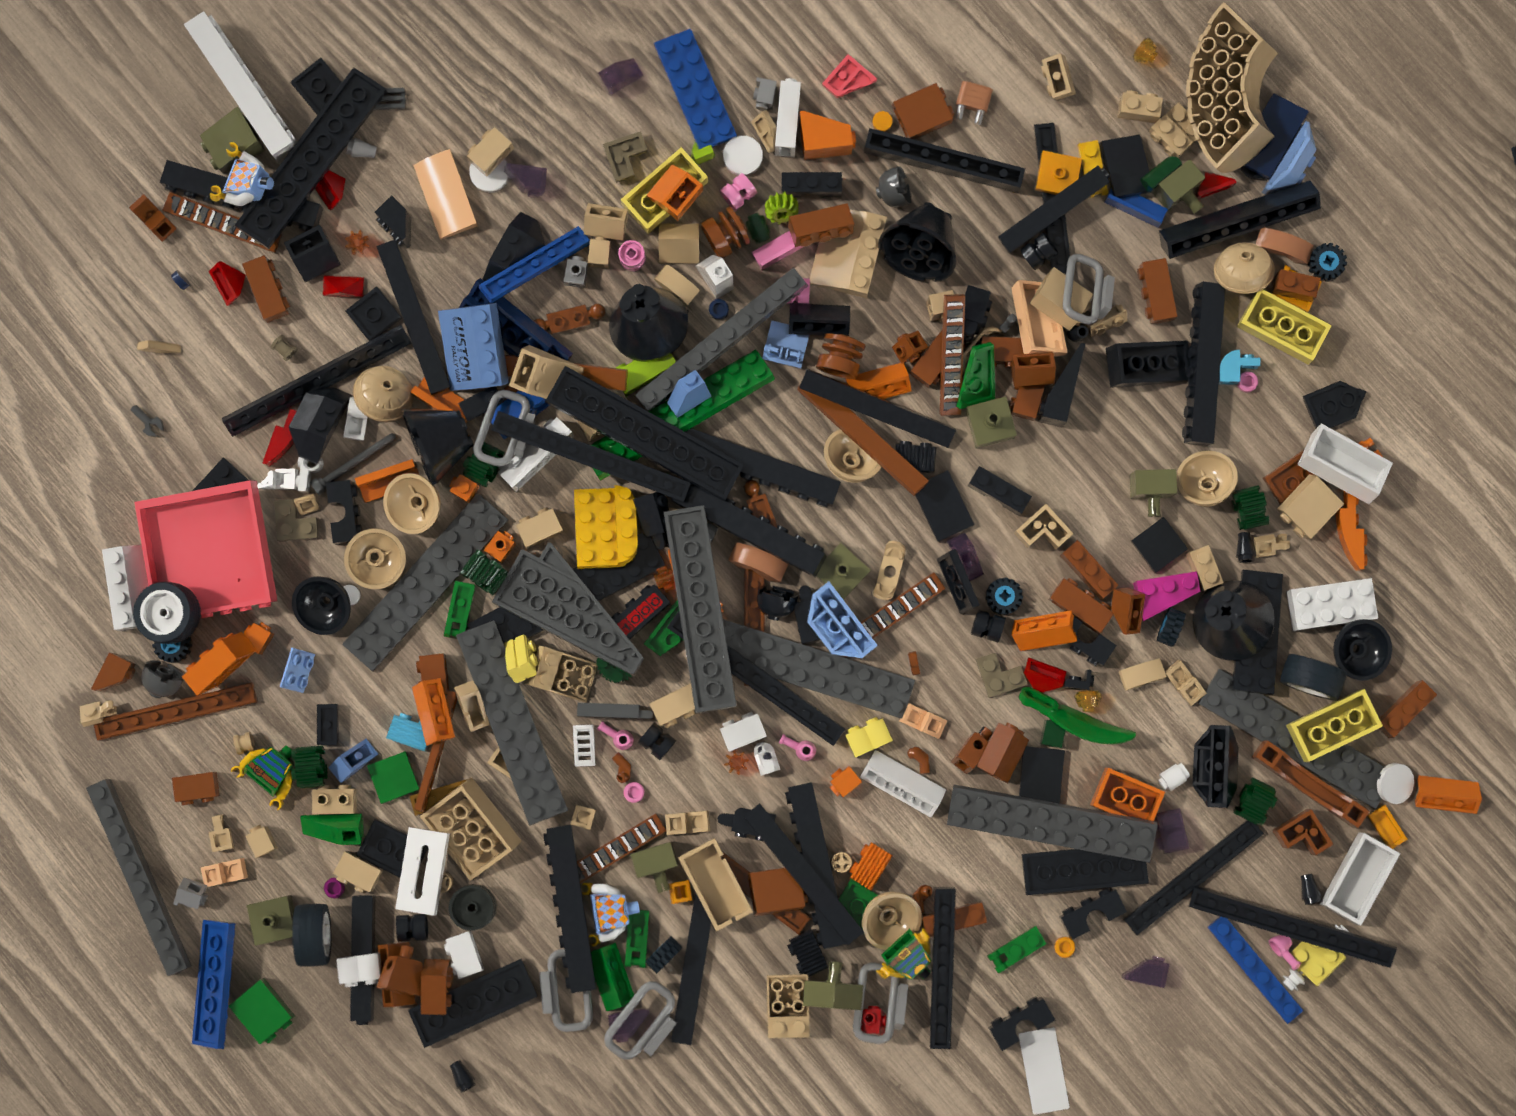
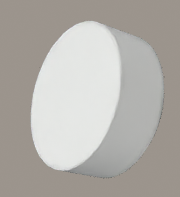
(354, 594)

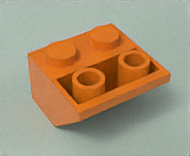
(675, 191)

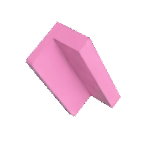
(775, 251)

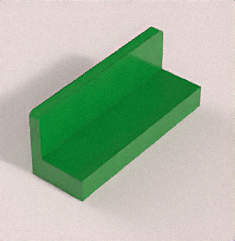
(611, 977)

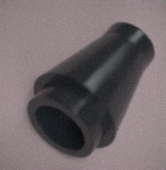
(1074, 334)
(1245, 548)
(1310, 890)
(462, 1077)

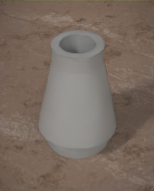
(359, 148)

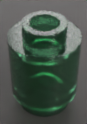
(758, 228)

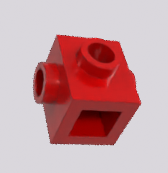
(873, 1021)

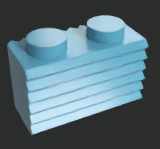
(407, 732)

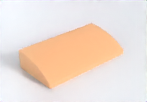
(445, 194)
(1037, 330)

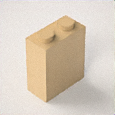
(1050, 298)
(1309, 506)

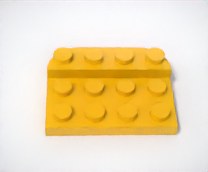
(605, 527)

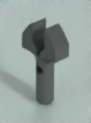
(1011, 319)
(147, 421)

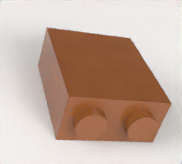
(923, 112)
(1003, 752)
(775, 892)

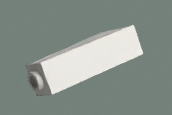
(787, 118)
(716, 275)

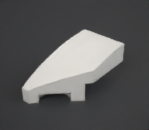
(280, 480)

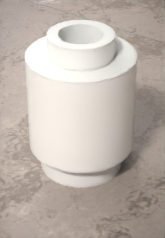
(1173, 777)

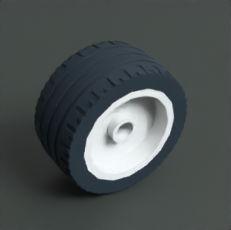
(166, 612)
(1313, 677)
(311, 935)

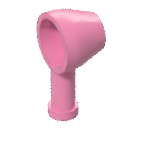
(616, 735)
(799, 747)
(1280, 945)

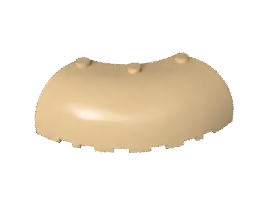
(1226, 91)

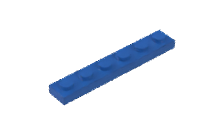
(534, 264)
(1255, 969)

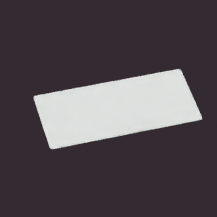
(1044, 1070)

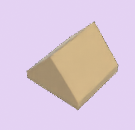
(307, 504)

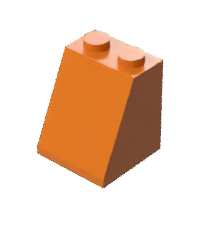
(825, 137)

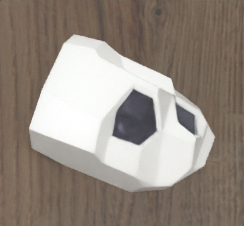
(766, 758)

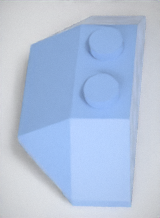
(1294, 161)
(838, 625)

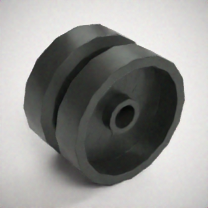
(484, 903)

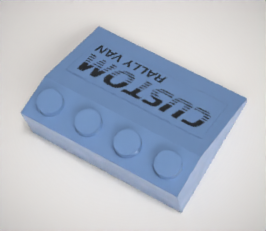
(473, 347)

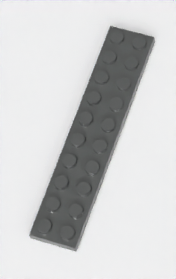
(424, 582)
(700, 609)
(822, 670)
(1268, 721)
(512, 724)
(1052, 823)

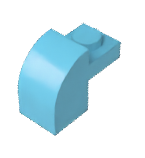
(1231, 365)

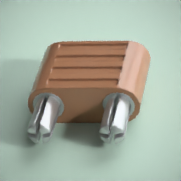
(975, 98)

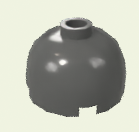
(893, 188)
(161, 680)

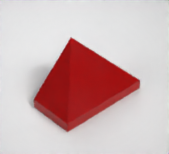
(1214, 184)
(331, 189)
(228, 281)
(343, 286)
(1043, 676)

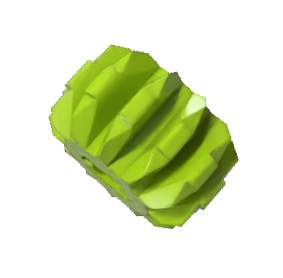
(780, 207)

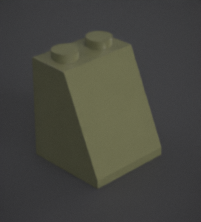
(231, 128)

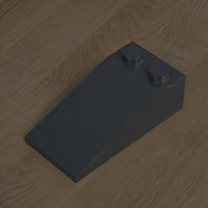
(1147, 363)
(1058, 402)

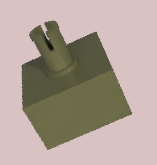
(1180, 187)
(990, 422)
(1153, 486)
(842, 571)
(655, 862)
(271, 919)
(833, 992)

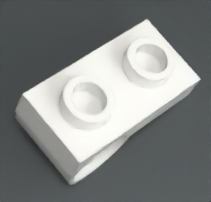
(355, 422)
(303, 480)

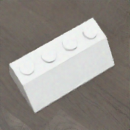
(521, 470)
(125, 581)

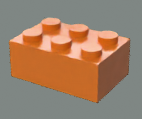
(218, 663)
(1126, 796)

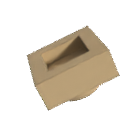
(583, 817)

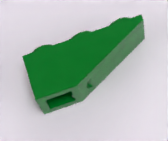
(334, 828)

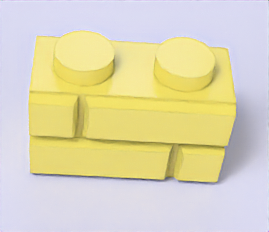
(520, 658)

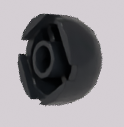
(776, 602)

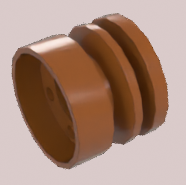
(724, 233)
(841, 351)

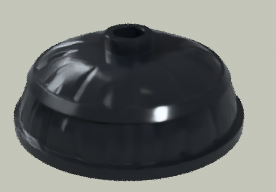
(315, 611)
(1372, 651)

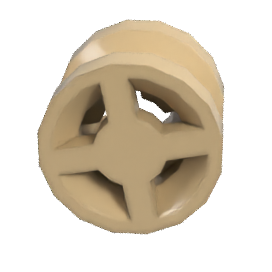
(244, 743)
(841, 865)
(447, 886)

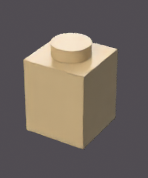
(599, 252)
(261, 841)

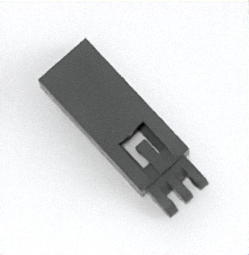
(612, 711)

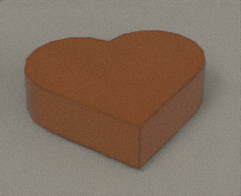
(914, 663)

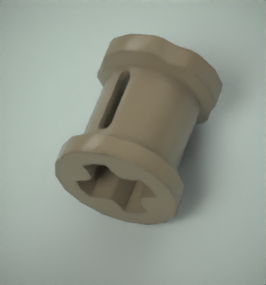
(284, 347)

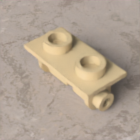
(1116, 317)

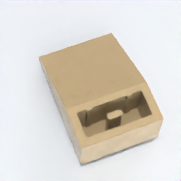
(538, 371)
(563, 674)
(785, 1006)

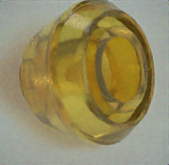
(1145, 52)
(1088, 700)

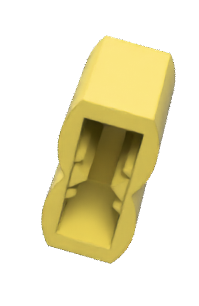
(868, 737)

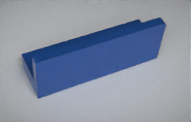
(1138, 207)
(514, 408)

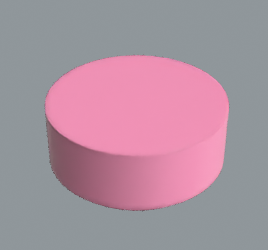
(1248, 382)
(634, 792)

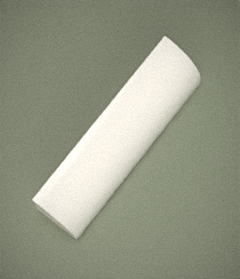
(903, 783)

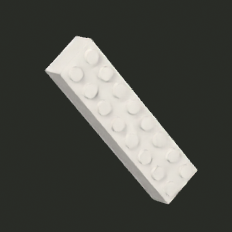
(239, 83)

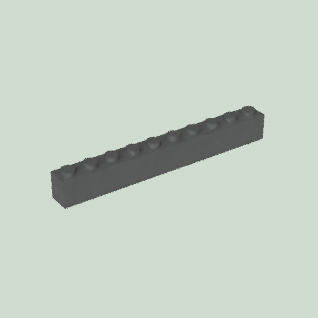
(723, 338)
(139, 877)

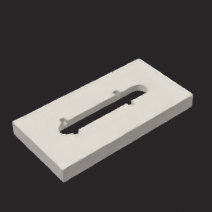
(434, 871)

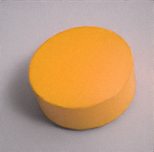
(882, 121)
(1064, 947)

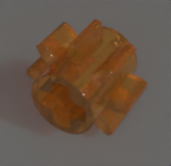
(362, 241)
(664, 578)
(737, 767)

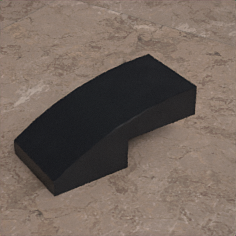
(478, 403)

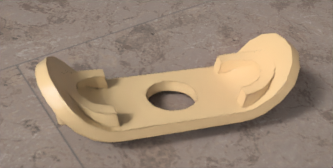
(985, 332)
(893, 556)

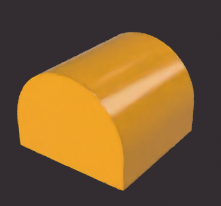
(680, 892)

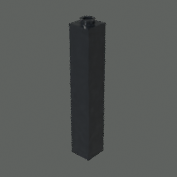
(1054, 209)
(361, 944)

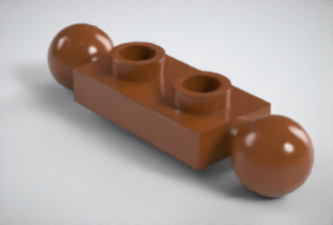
(571, 318)
(758, 503)

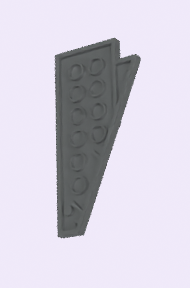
(559, 602)

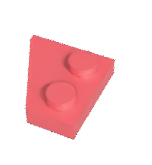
(848, 78)

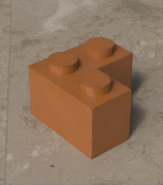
(1306, 828)
(435, 981)

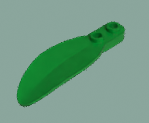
(1074, 720)

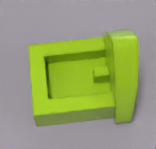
(702, 155)

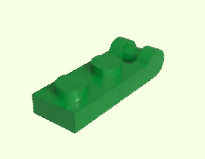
(459, 608)
(637, 938)
(1017, 949)

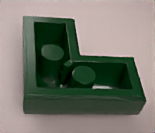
(1160, 172)

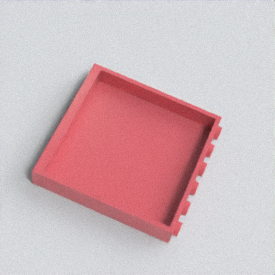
(207, 544)

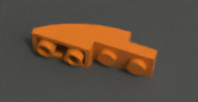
(1351, 539)

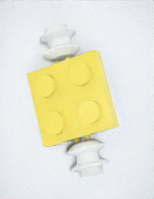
(1315, 962)

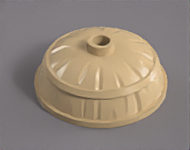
(1244, 268)
(381, 402)
(840, 451)
(1203, 470)
(402, 503)
(371, 572)
(886, 929)

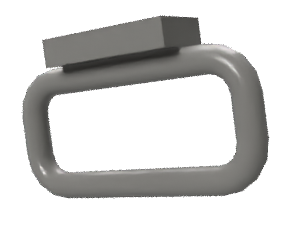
(1102, 290)
(515, 446)
(550, 997)
(896, 1007)
(655, 1033)

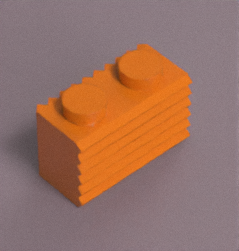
(870, 865)

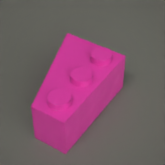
(1166, 591)

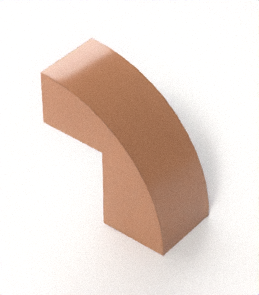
(1285, 244)
(759, 561)

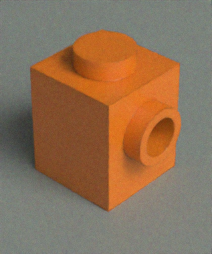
(463, 488)
(500, 546)
(259, 636)
(844, 781)

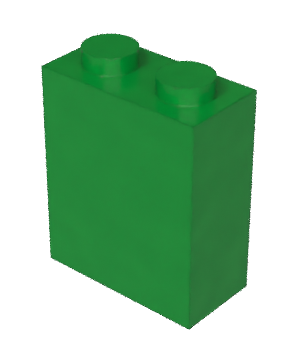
(262, 1011)

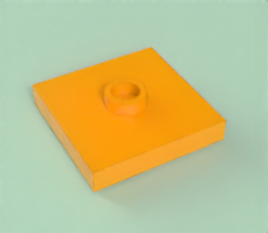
(1057, 172)

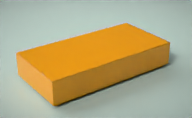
(1387, 827)

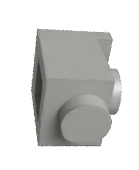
(764, 94)
(576, 279)
(191, 894)

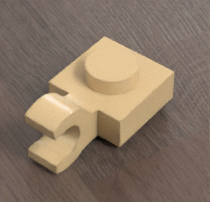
(1268, 544)
(94, 712)
(220, 838)

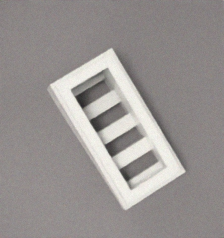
(580, 728)

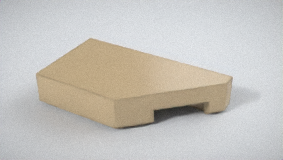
(766, 130)
(158, 347)

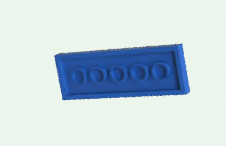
(695, 89)
(213, 984)

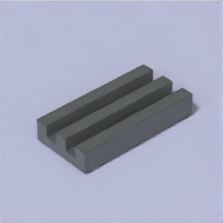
(393, 98)

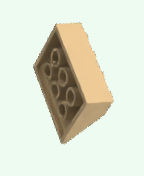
(850, 261)
(475, 828)

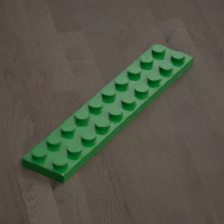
(725, 387)

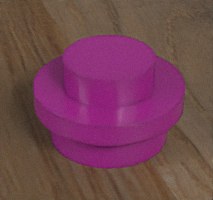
(334, 888)

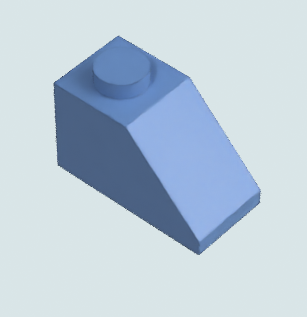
(688, 394)
(353, 760)

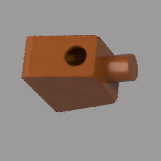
(968, 755)
(402, 973)

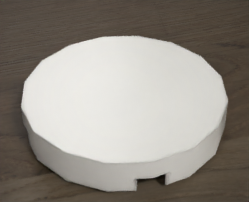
(742, 155)
(493, 182)
(1395, 783)

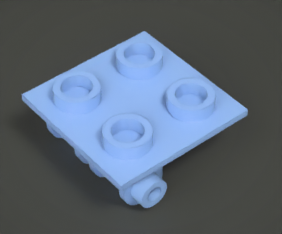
(784, 347)
(297, 670)

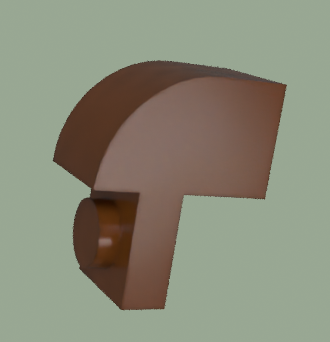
(152, 217)

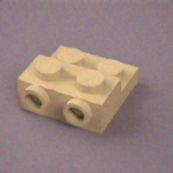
(1174, 131)

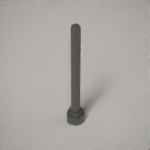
(320, 484)

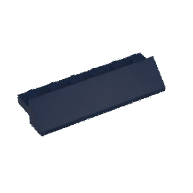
(516, 327)

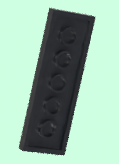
(1259, 671)
(1079, 871)
(476, 1002)

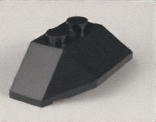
(519, 241)
(317, 421)
(1216, 766)

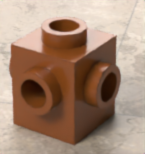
(909, 347)

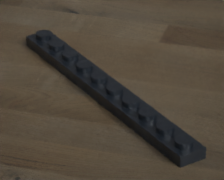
(316, 380)
(590, 456)
(776, 692)
(1292, 926)

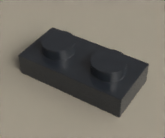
(327, 724)

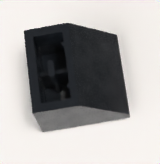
(395, 218)
(312, 253)

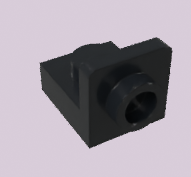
(1075, 682)

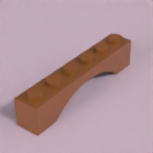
(1310, 785)

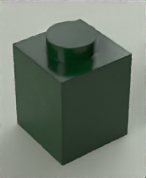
(1052, 734)

